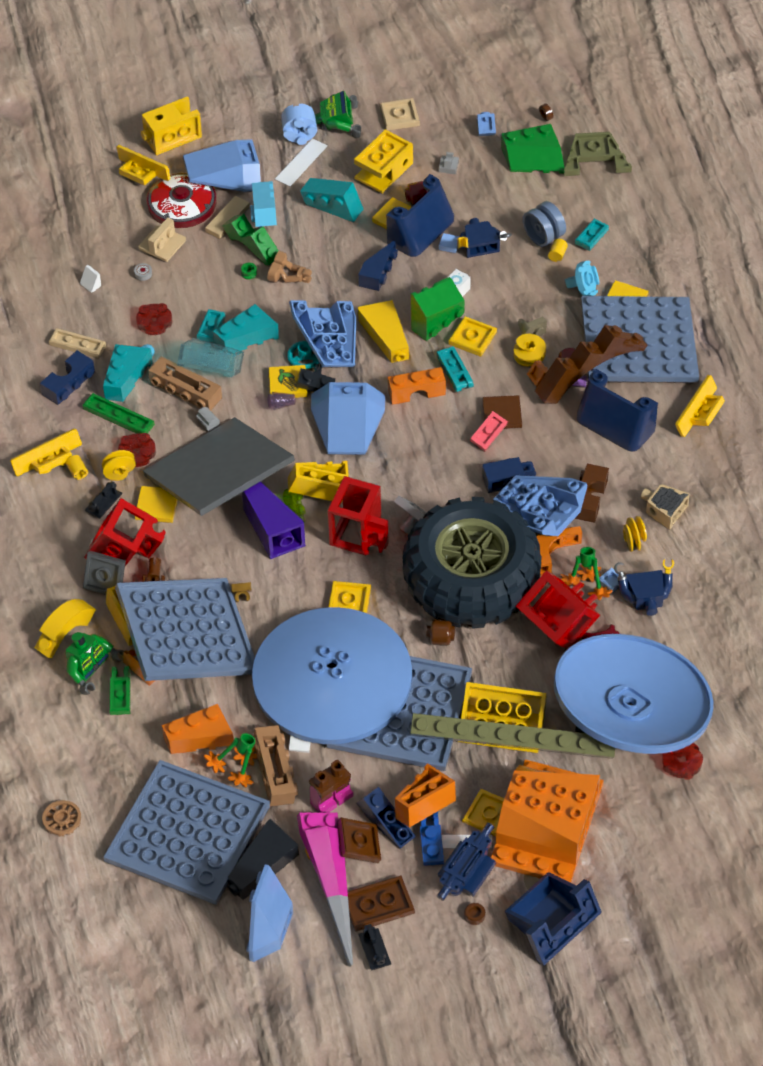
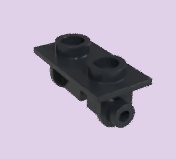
(104, 500)
(374, 947)

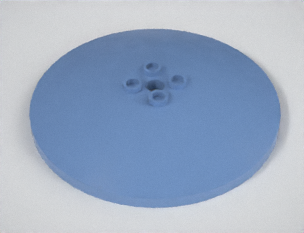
(612, 670)
(336, 702)

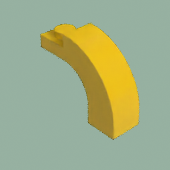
(60, 622)

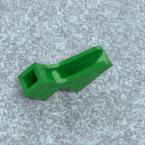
(254, 238)

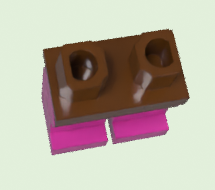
(330, 788)

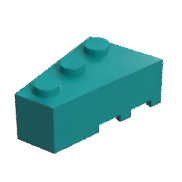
(333, 197)
(246, 329)
(124, 370)

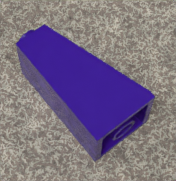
(273, 521)

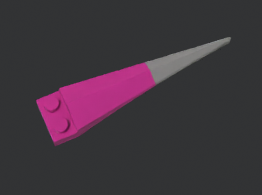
(322, 843)

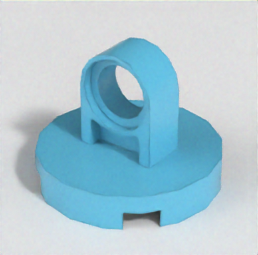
(585, 279)

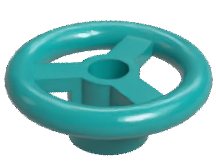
(304, 353)

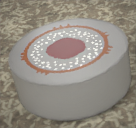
(143, 272)

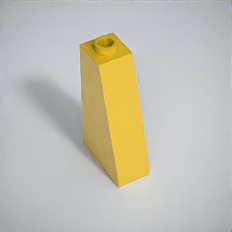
(385, 329)

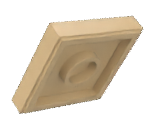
(399, 114)

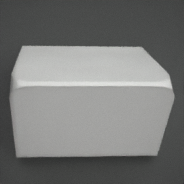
(90, 279)
(299, 745)

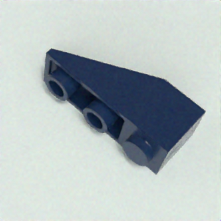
(375, 269)
(381, 812)

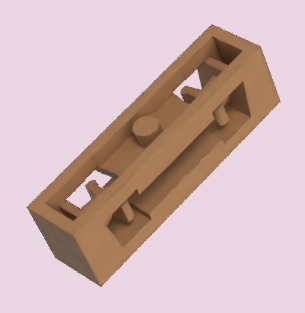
(185, 384)
(284, 789)

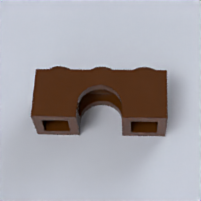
(596, 480)

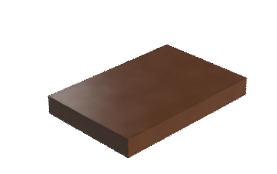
(379, 903)

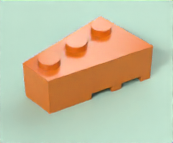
(198, 731)
(425, 796)

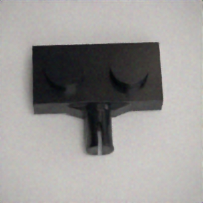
(313, 380)

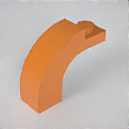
(548, 544)

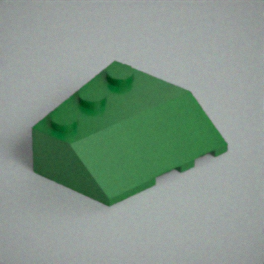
(532, 150)
(435, 308)

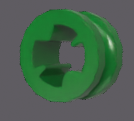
(248, 275)

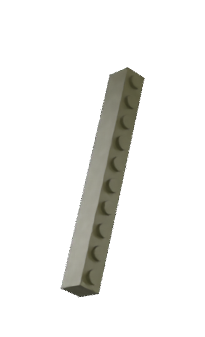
(509, 736)

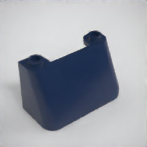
(423, 223)
(614, 416)

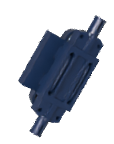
(467, 865)

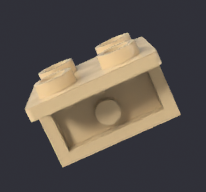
(163, 241)

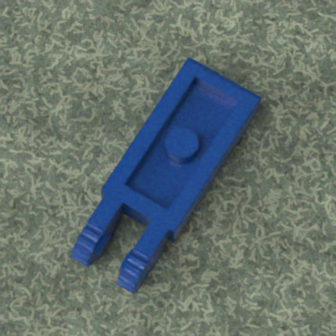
(431, 842)

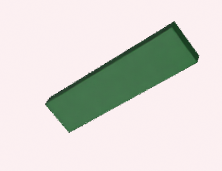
(118, 414)

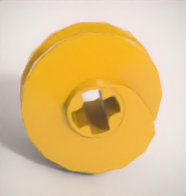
(528, 349)
(118, 465)
(634, 531)

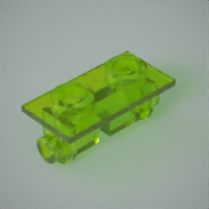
(295, 501)

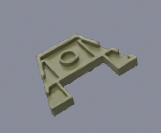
(595, 147)

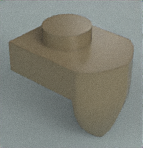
(535, 327)

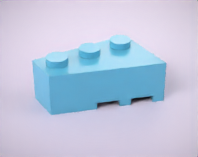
(263, 210)

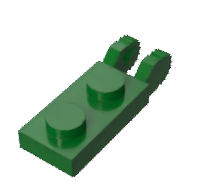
(120, 692)

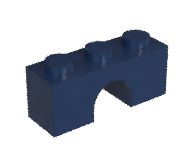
(59, 388)

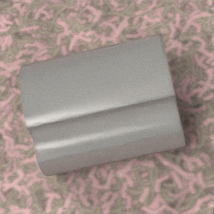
(207, 419)

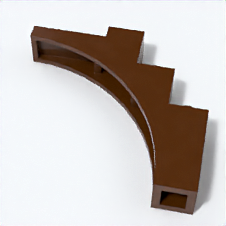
(586, 356)

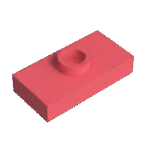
(488, 431)

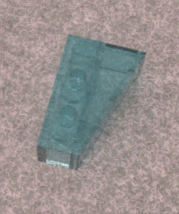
(210, 357)

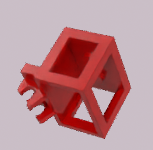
(361, 504)
(118, 544)
(560, 610)

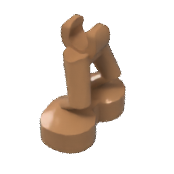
(276, 270)

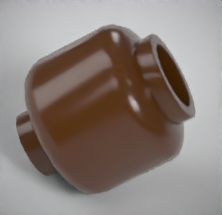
(441, 632)

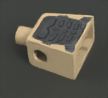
(665, 504)

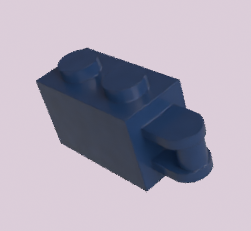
(500, 473)

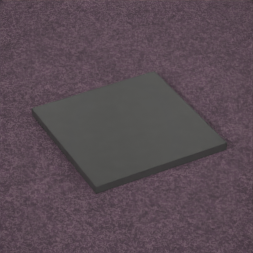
(218, 466)

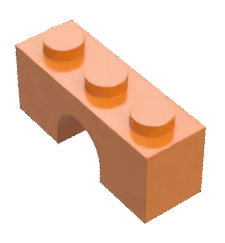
(402, 386)

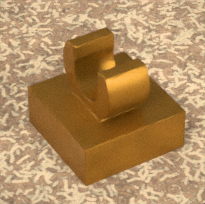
(241, 588)

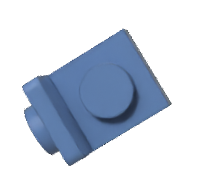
(486, 124)

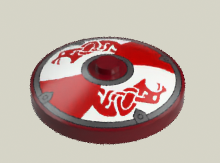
(181, 201)

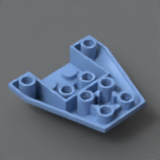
(225, 165)
(328, 331)
(347, 416)
(544, 502)
(269, 915)

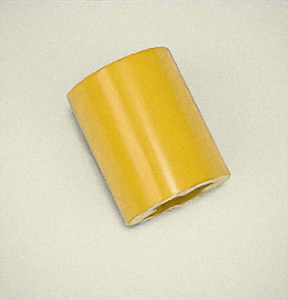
(557, 250)
(77, 467)

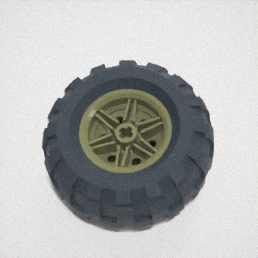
(471, 539)

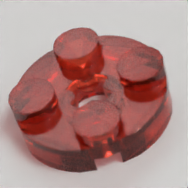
(158, 311)
(142, 441)
(685, 769)

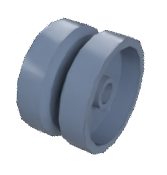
(544, 223)

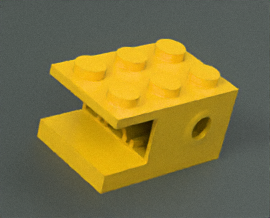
(171, 126)
(384, 161)

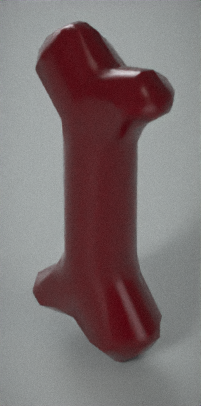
(611, 630)

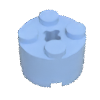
(299, 123)

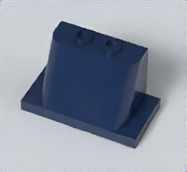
(553, 914)

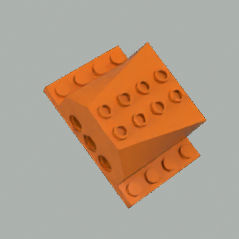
(545, 820)

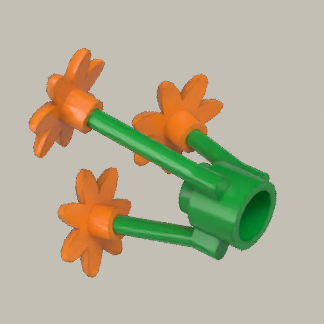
(590, 570)
(245, 754)

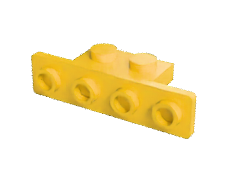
(139, 167)
(701, 407)
(47, 455)

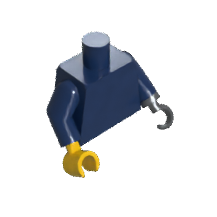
(481, 238)
(646, 589)

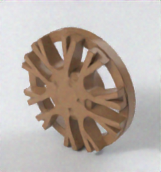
(61, 818)

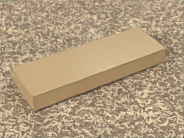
(233, 208)
(73, 342)

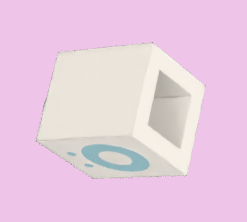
(461, 281)

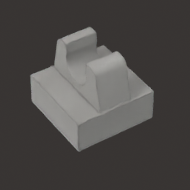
(449, 163)

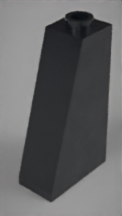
(269, 847)

